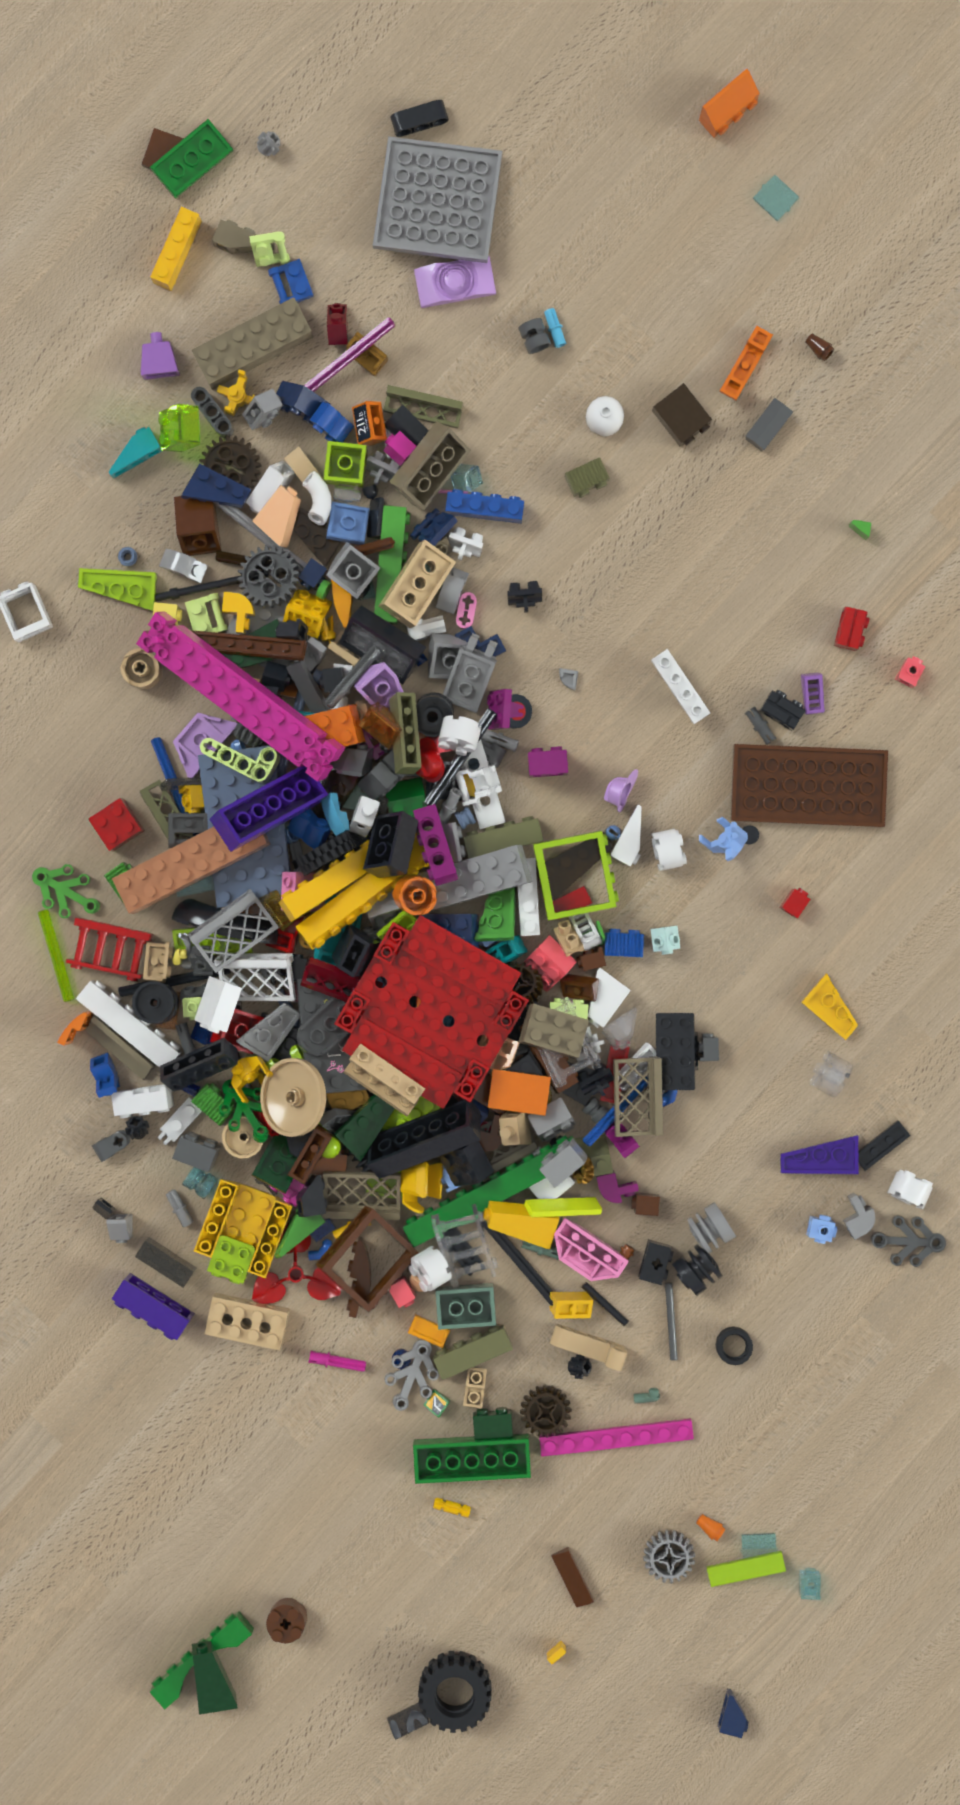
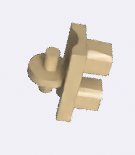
(568, 938)

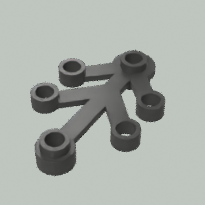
(911, 1241)

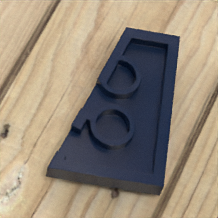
(215, 487)

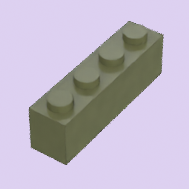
(406, 746)
(495, 838)
(472, 1352)

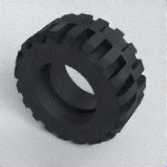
(448, 1715)

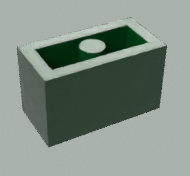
(492, 1423)

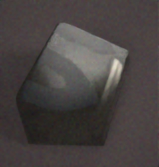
(407, 1721)

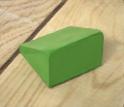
(861, 528)

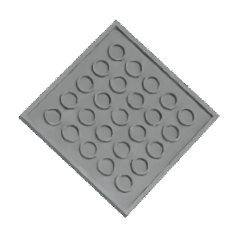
(437, 199)

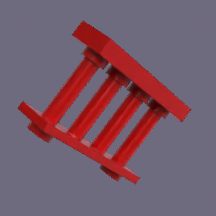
(103, 930)

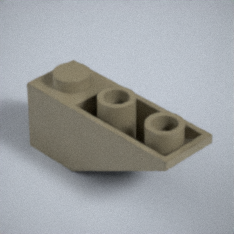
(233, 238)

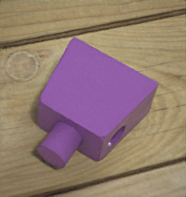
(158, 359)

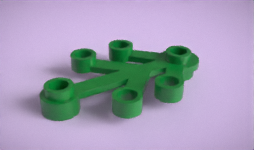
(244, 1108)

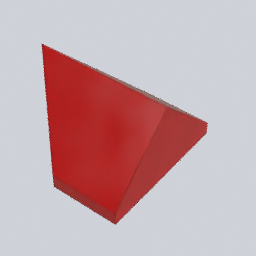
(288, 938)

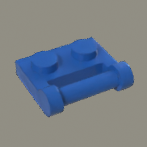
(296, 278)

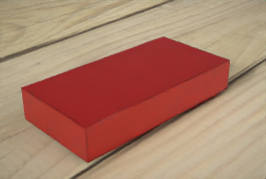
(572, 900)

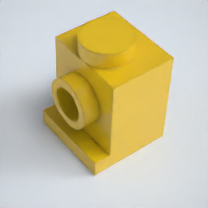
(192, 798)

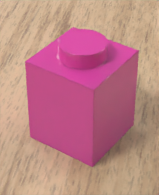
(399, 447)

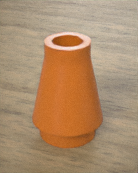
(711, 1527)

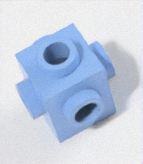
(816, 1224)

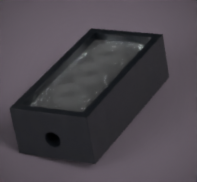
(396, 647)

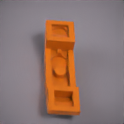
(746, 363)

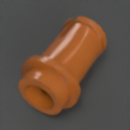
(627, 1251)

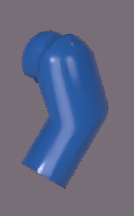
(669, 1097)
(317, 1254)

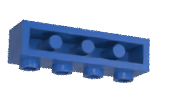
(485, 507)

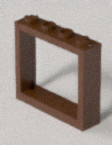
(343, 1243)

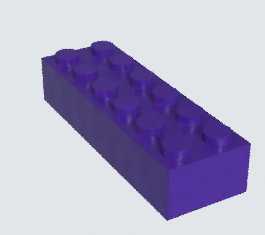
(267, 807)

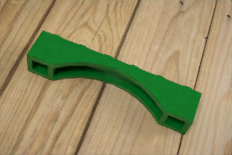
(230, 1634)

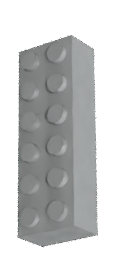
(483, 876)

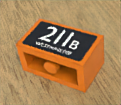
(369, 423)

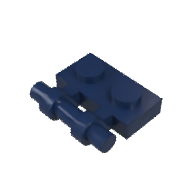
(440, 525)

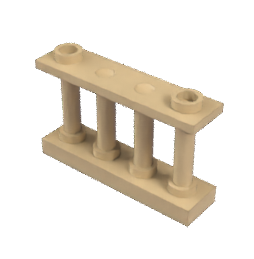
(384, 1080)

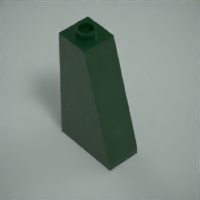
(212, 1682)

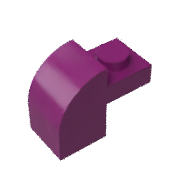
(626, 1145)
(611, 1190)

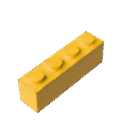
(176, 248)

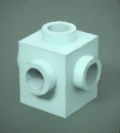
(665, 939)

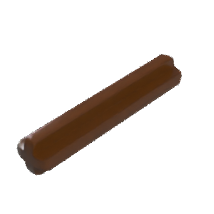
(376, 546)

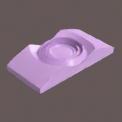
(454, 282)

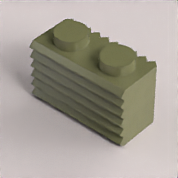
(587, 477)

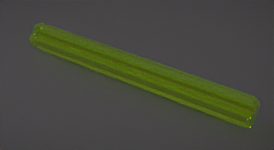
(56, 955)

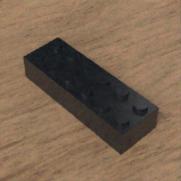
(425, 1138)

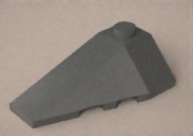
(354, 761)

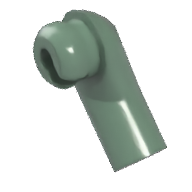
(652, 1396)

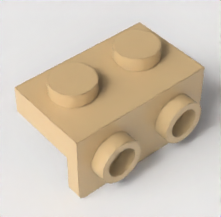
(156, 962)

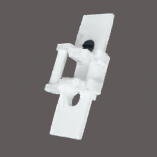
(486, 784)

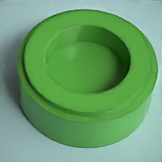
(323, 589)

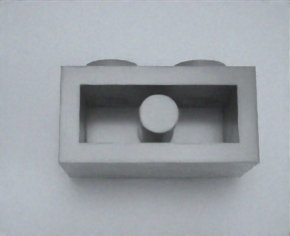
(262, 409)

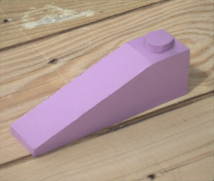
(378, 684)

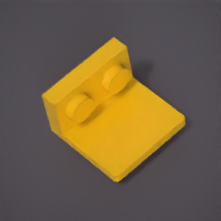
(308, 609)

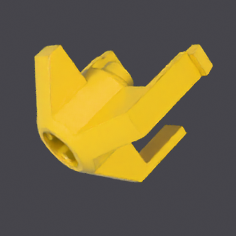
(236, 394)
(246, 1072)

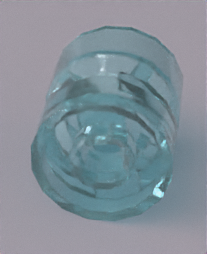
(201, 1188)

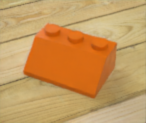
(729, 104)

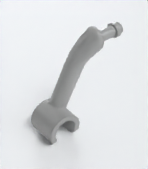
(186, 963)

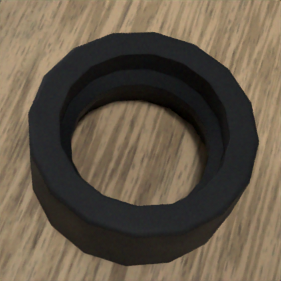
(734, 1331)

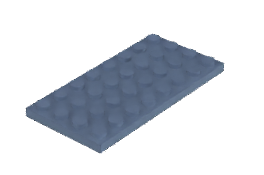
(263, 868)

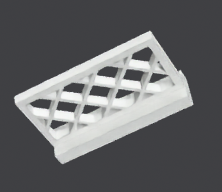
(261, 961)

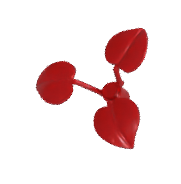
(272, 1290)

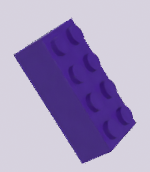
(152, 1306)

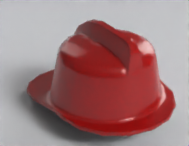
(431, 761)

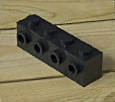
(199, 1064)

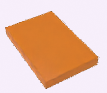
(519, 1092)

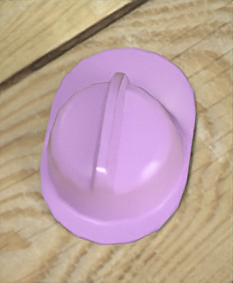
(619, 789)

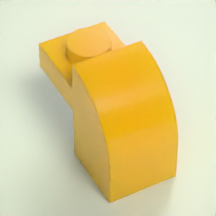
(238, 605)

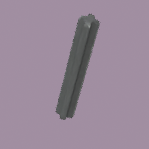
(350, 679)

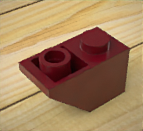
(337, 324)

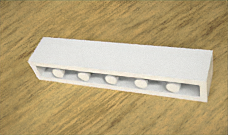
(127, 1024)

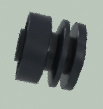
(437, 703)
(696, 1270)

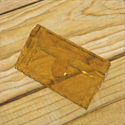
(271, 904)

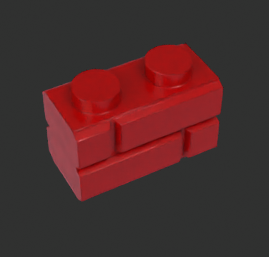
(851, 629)

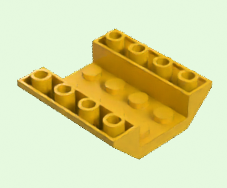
(247, 1217)

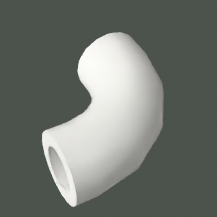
(320, 498)

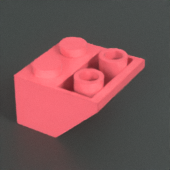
(550, 962)

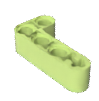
(237, 758)

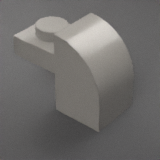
(183, 565)
(452, 590)
(314, 654)
(862, 1220)

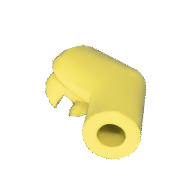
(179, 955)

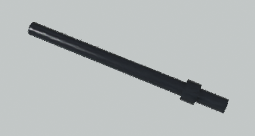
(175, 593)

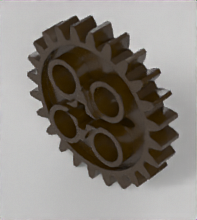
(238, 452)

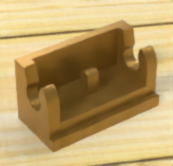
(371, 359)

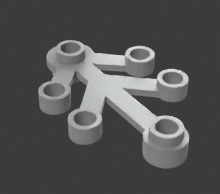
(412, 1372)

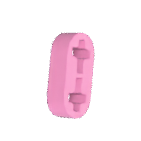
(461, 609)

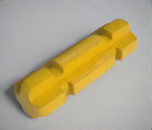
(451, 1507)

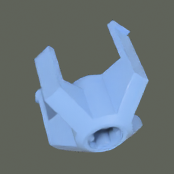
(729, 842)

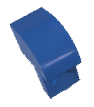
(105, 1075)

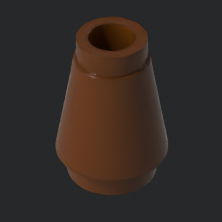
(820, 347)

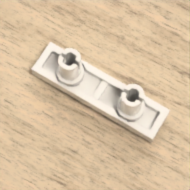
(680, 686)

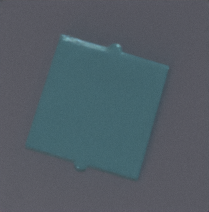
(776, 197)
(758, 1544)

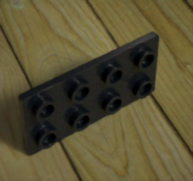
(678, 1049)

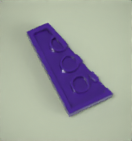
(825, 1158)

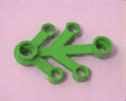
(63, 889)

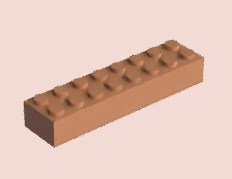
(180, 868)

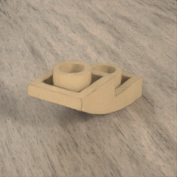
(300, 464)
(475, 1387)

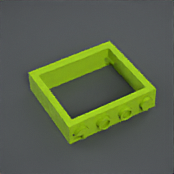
(605, 860)

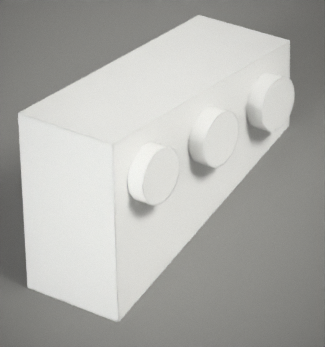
(142, 1100)

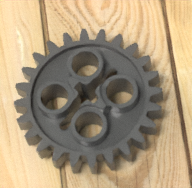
(257, 589)

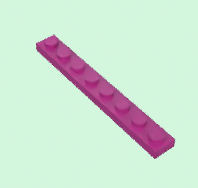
(616, 1437)

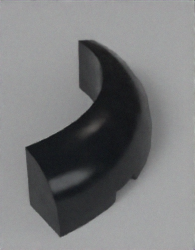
(196, 913)

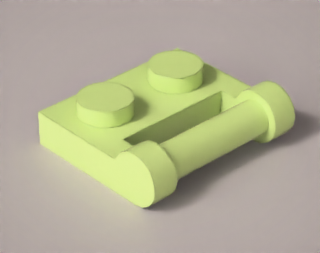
(263, 249)
(200, 617)

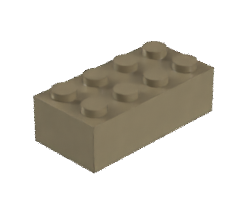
(430, 465)

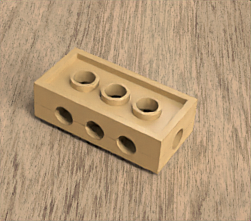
(404, 584)
(237, 1330)

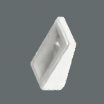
(589, 939)

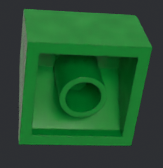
(406, 796)

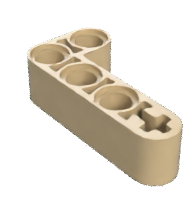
(590, 1346)

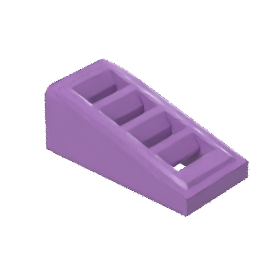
(804, 681)

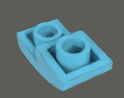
(336, 819)

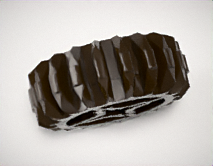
(527, 990)
(539, 1416)

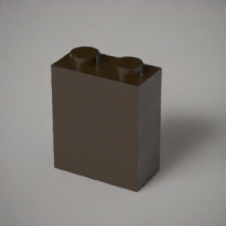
(682, 415)

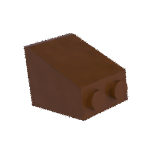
(196, 526)

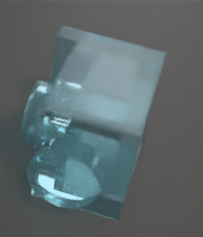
(805, 1577)

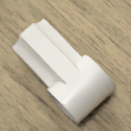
(426, 627)

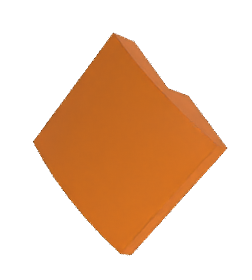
(78, 1024)

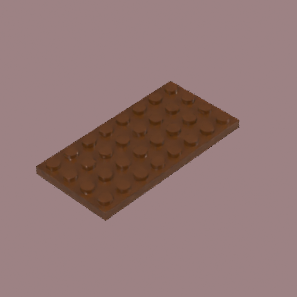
(809, 785)

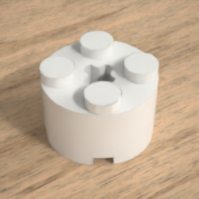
(459, 735)
(668, 850)
(910, 1189)
(430, 1269)

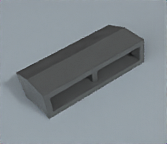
(768, 424)

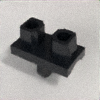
(525, 597)
(597, 1082)

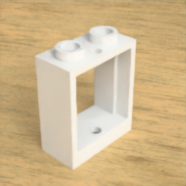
(30, 630)

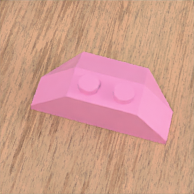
(587, 1252)

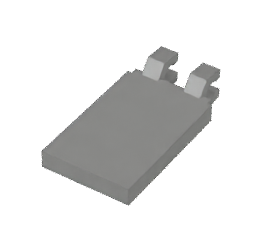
(470, 674)

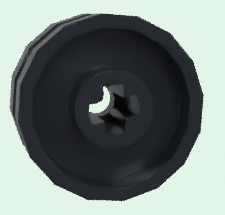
(166, 1005)

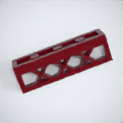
(329, 973)

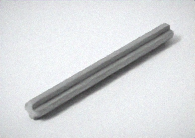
(247, 523)

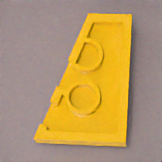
(830, 1008)

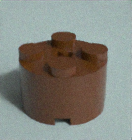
(294, 1613)

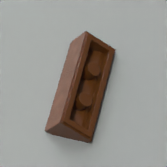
(310, 1154)
(572, 1577)

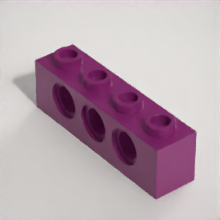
(439, 873)

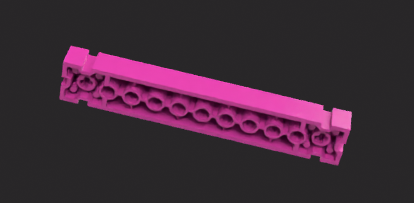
(240, 695)

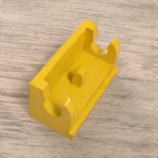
(571, 1305)

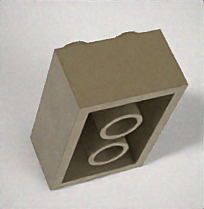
(553, 1031)

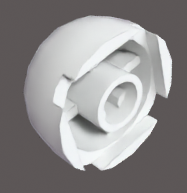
(604, 416)

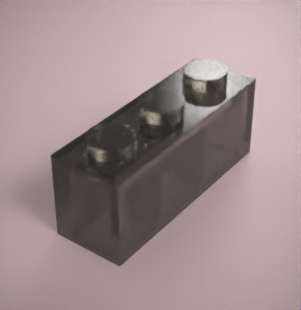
(165, 1262)

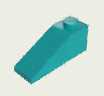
(138, 449)
(508, 950)

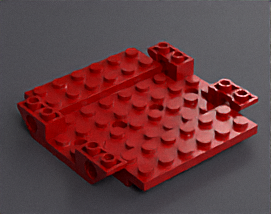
(449, 980)

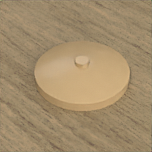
(293, 1097)

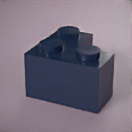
(299, 400)

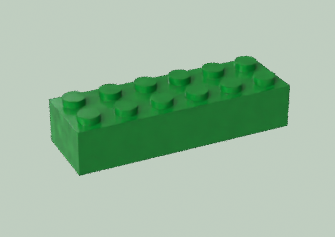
(470, 1459)

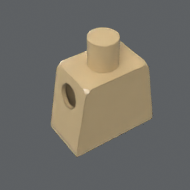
(515, 1129)

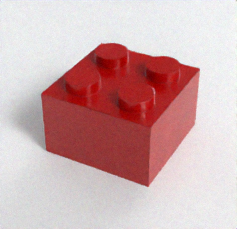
(116, 824)
(239, 1025)

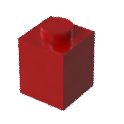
(795, 902)

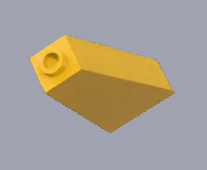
(516, 1222)

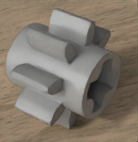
(268, 143)

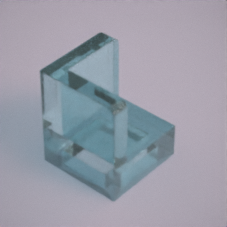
(466, 477)

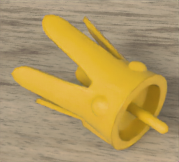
(327, 632)

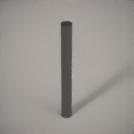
(671, 1321)

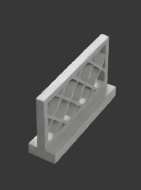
(224, 916)

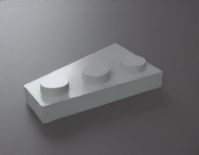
(270, 1032)

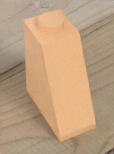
(279, 515)

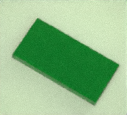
(191, 158)

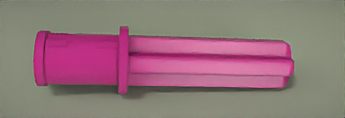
(327, 1359)

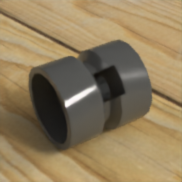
(538, 341)

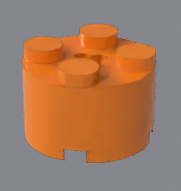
(424, 890)

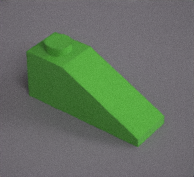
(297, 1231)

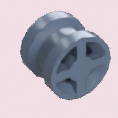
(465, 817)

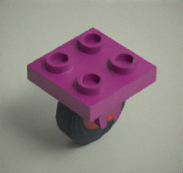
(511, 709)

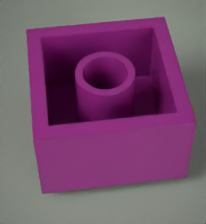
(547, 763)

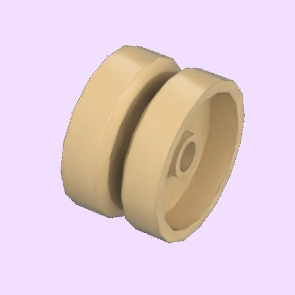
(236, 1144)

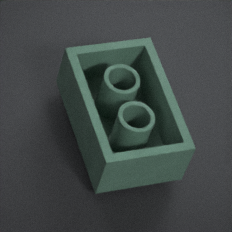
(465, 1306)

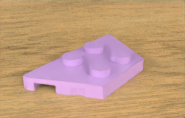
(198, 729)

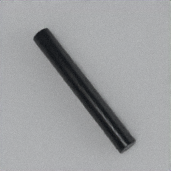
(605, 1304)

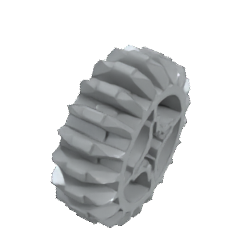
(661, 1556)

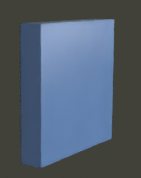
(347, 523)

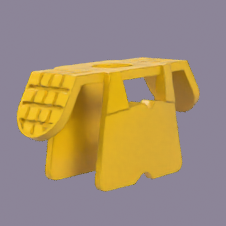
(421, 1182)

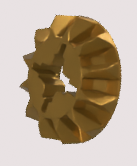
(586, 1174)

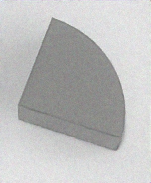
(568, 678)

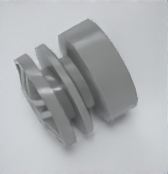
(711, 1228)

